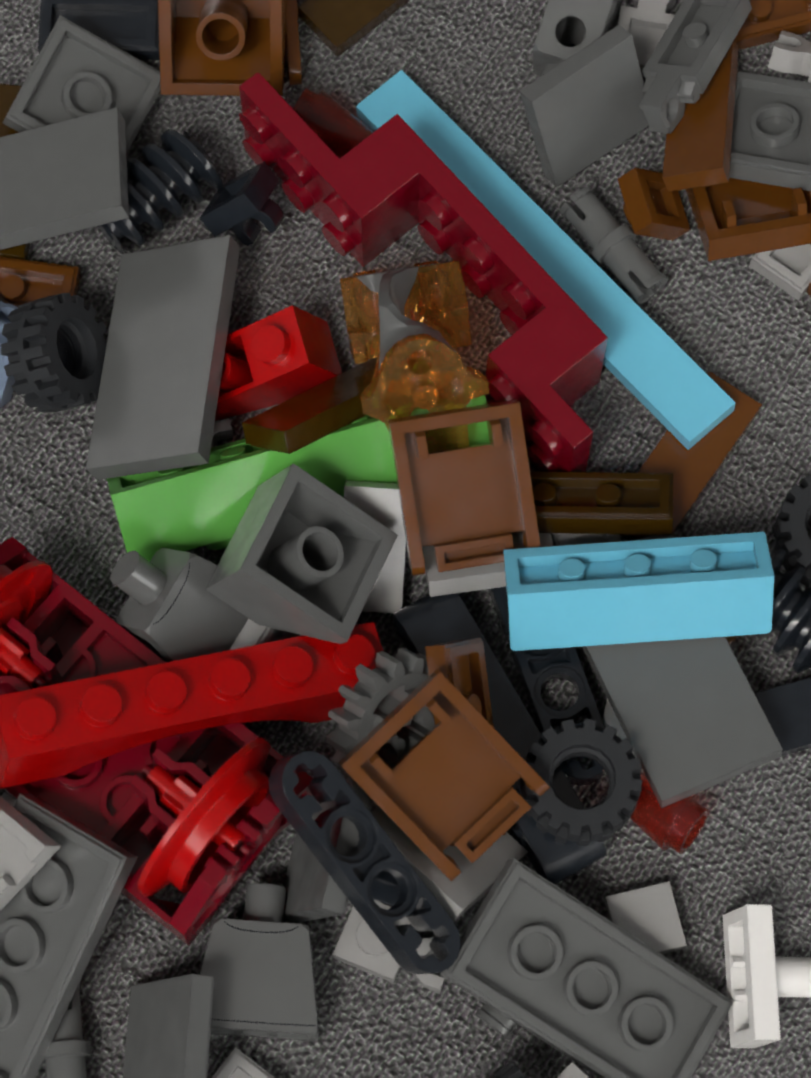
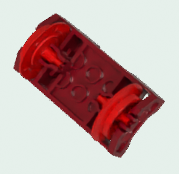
(182, 804)

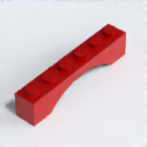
(88, 719)

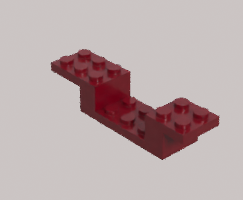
(386, 191)

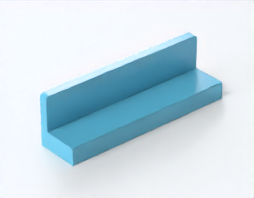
(639, 591)

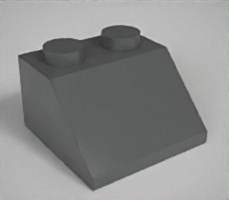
(302, 558)

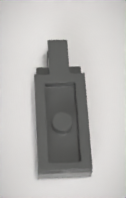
(688, 58)

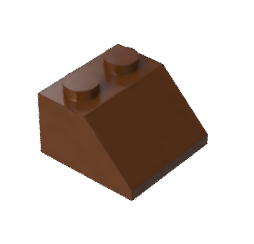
(220, 45)

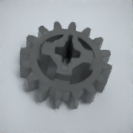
(374, 699)

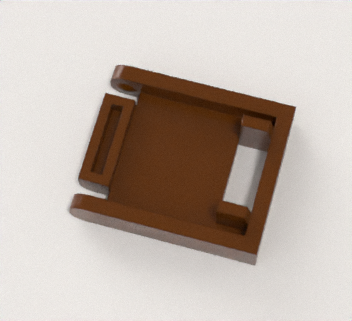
(750, 217)
(464, 496)
(450, 782)

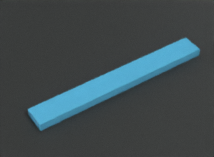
(636, 346)

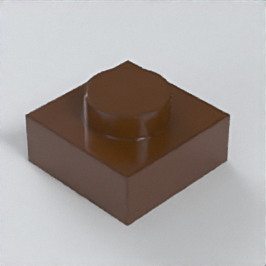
(651, 207)

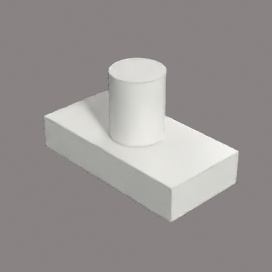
(758, 977)

